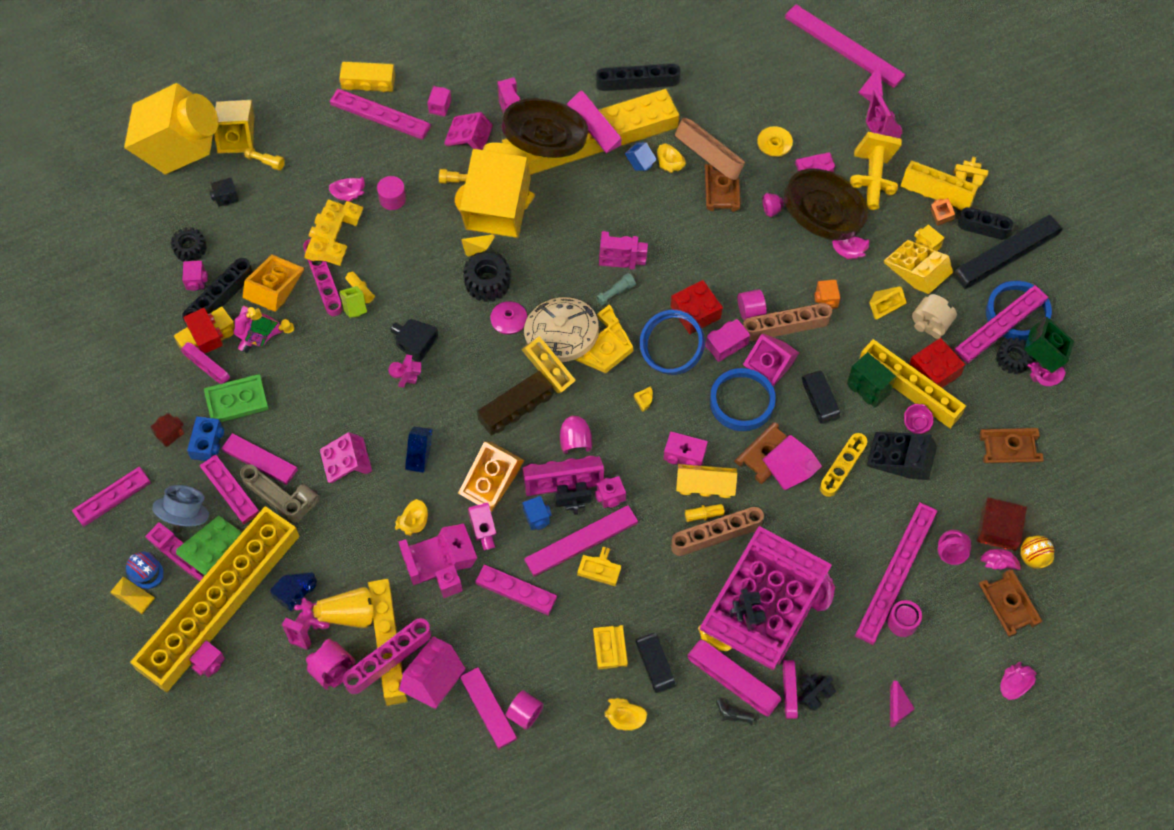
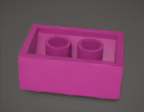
(432, 673)

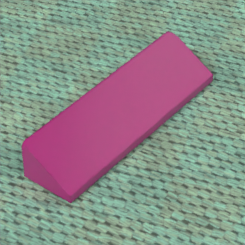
(597, 124)

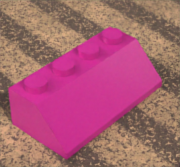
(546, 477)

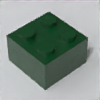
(1049, 345)
(871, 380)

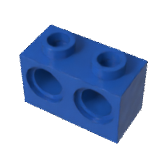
(200, 438)

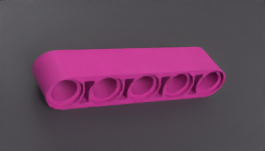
(384, 665)
(734, 678)

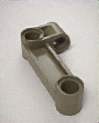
(302, 499)

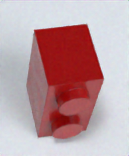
(203, 331)

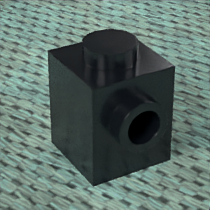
(223, 192)

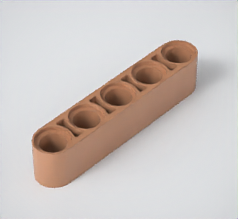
(710, 148)
(795, 320)
(711, 538)

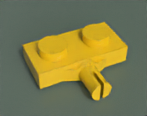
(599, 568)

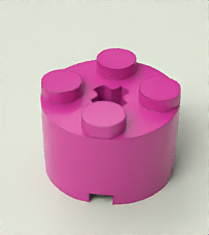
(329, 664)

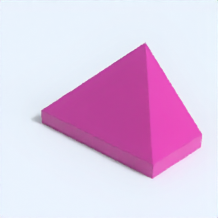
(872, 83)
(899, 704)

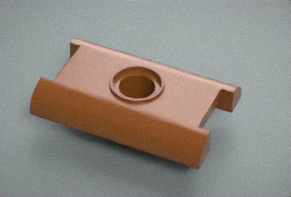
(721, 190)
(1000, 451)
(753, 454)
(1010, 616)

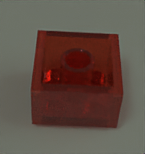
(1001, 524)

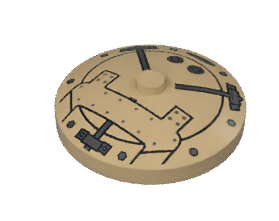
(565, 326)

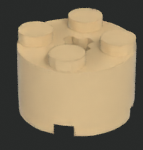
(933, 316)

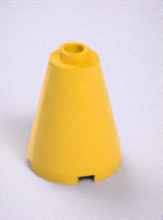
(346, 609)

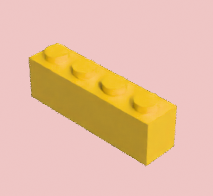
(939, 185)

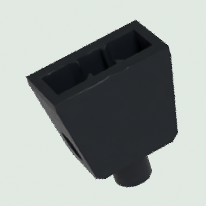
(415, 338)

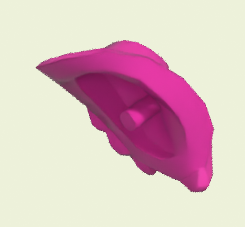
(347, 189)
(851, 247)
(1043, 376)
(1000, 559)
(825, 594)
(1017, 681)

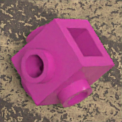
(610, 492)

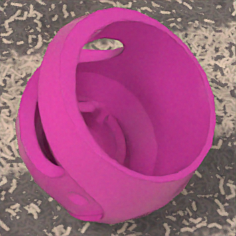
(954, 547)

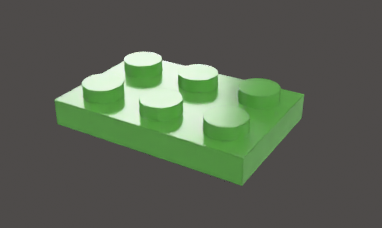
(236, 398)
(208, 544)

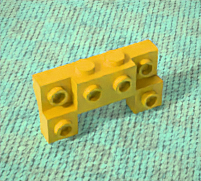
(328, 224)

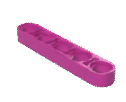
(325, 284)

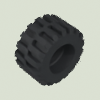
(483, 264)

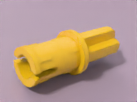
(354, 280)
(704, 512)

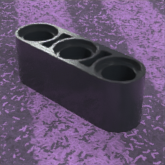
(996, 225)
(821, 397)
(655, 662)

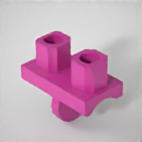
(406, 371)

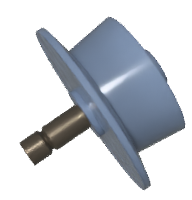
(181, 507)

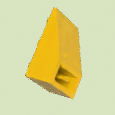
(920, 266)

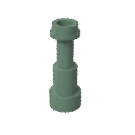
(626, 281)

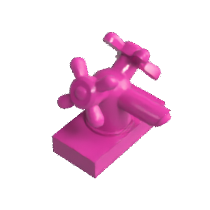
(297, 630)

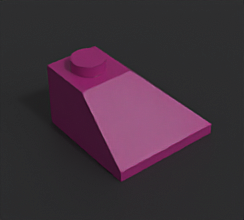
(771, 358)
(791, 462)

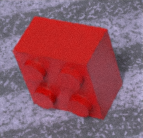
(699, 303)
(938, 363)

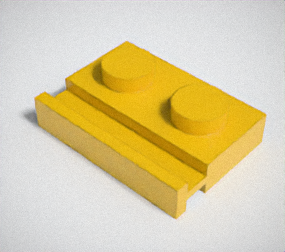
(610, 647)

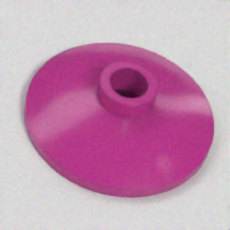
(508, 324)

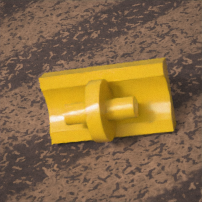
(972, 170)

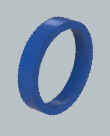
(1013, 285)
(651, 324)
(736, 424)

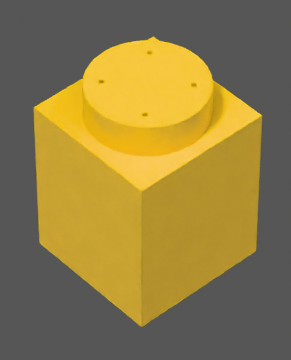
(171, 128)
(496, 190)

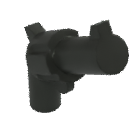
(732, 714)

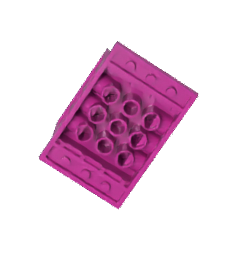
(787, 587)

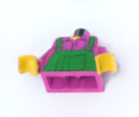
(257, 328)

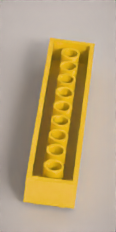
(630, 119)
(215, 598)

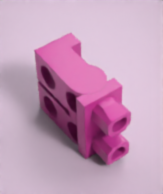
(507, 93)
(622, 251)

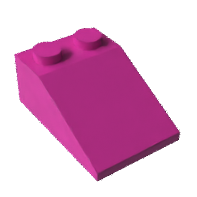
(880, 118)

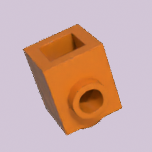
(942, 211)
(827, 293)

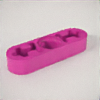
(205, 363)
(790, 691)

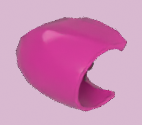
(575, 434)

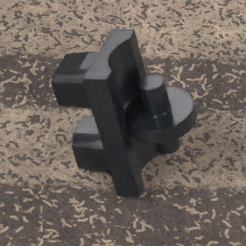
(573, 500)
(748, 600)
(822, 685)

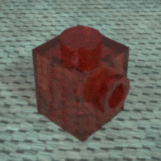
(167, 429)

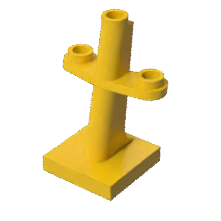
(877, 150)

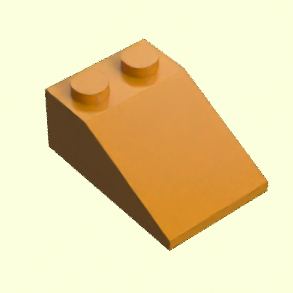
(272, 282)
(490, 475)

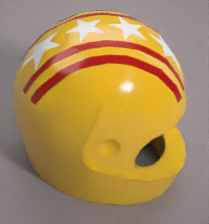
(1037, 552)

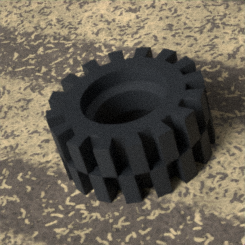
(185, 236)
(1007, 362)

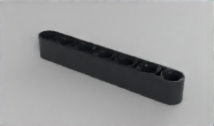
(1007, 251)

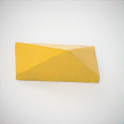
(477, 244)
(887, 301)
(132, 595)

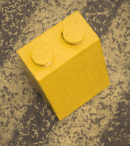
(235, 126)

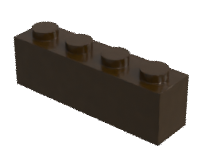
(515, 403)

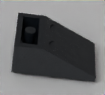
(903, 454)

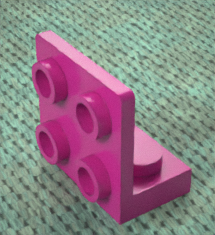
(469, 129)
(345, 456)
(422, 559)

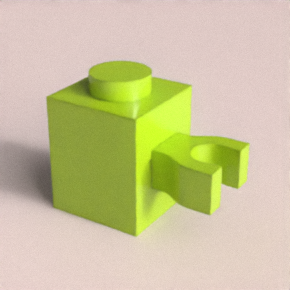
(353, 301)

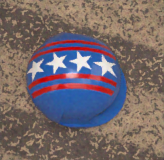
(143, 567)

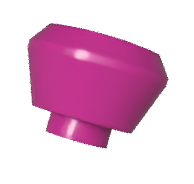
(772, 204)

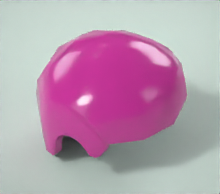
(918, 419)

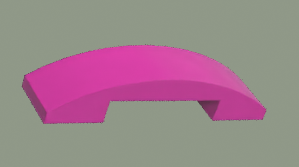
(167, 543)

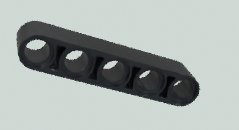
(637, 77)
(222, 287)

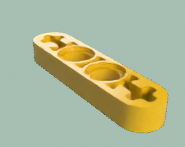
(845, 465)

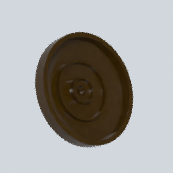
(544, 128)
(825, 204)

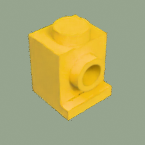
(929, 238)

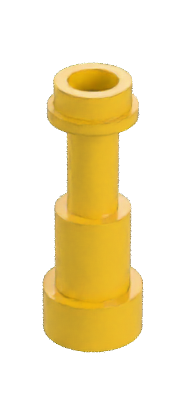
(277, 162)
(449, 176)

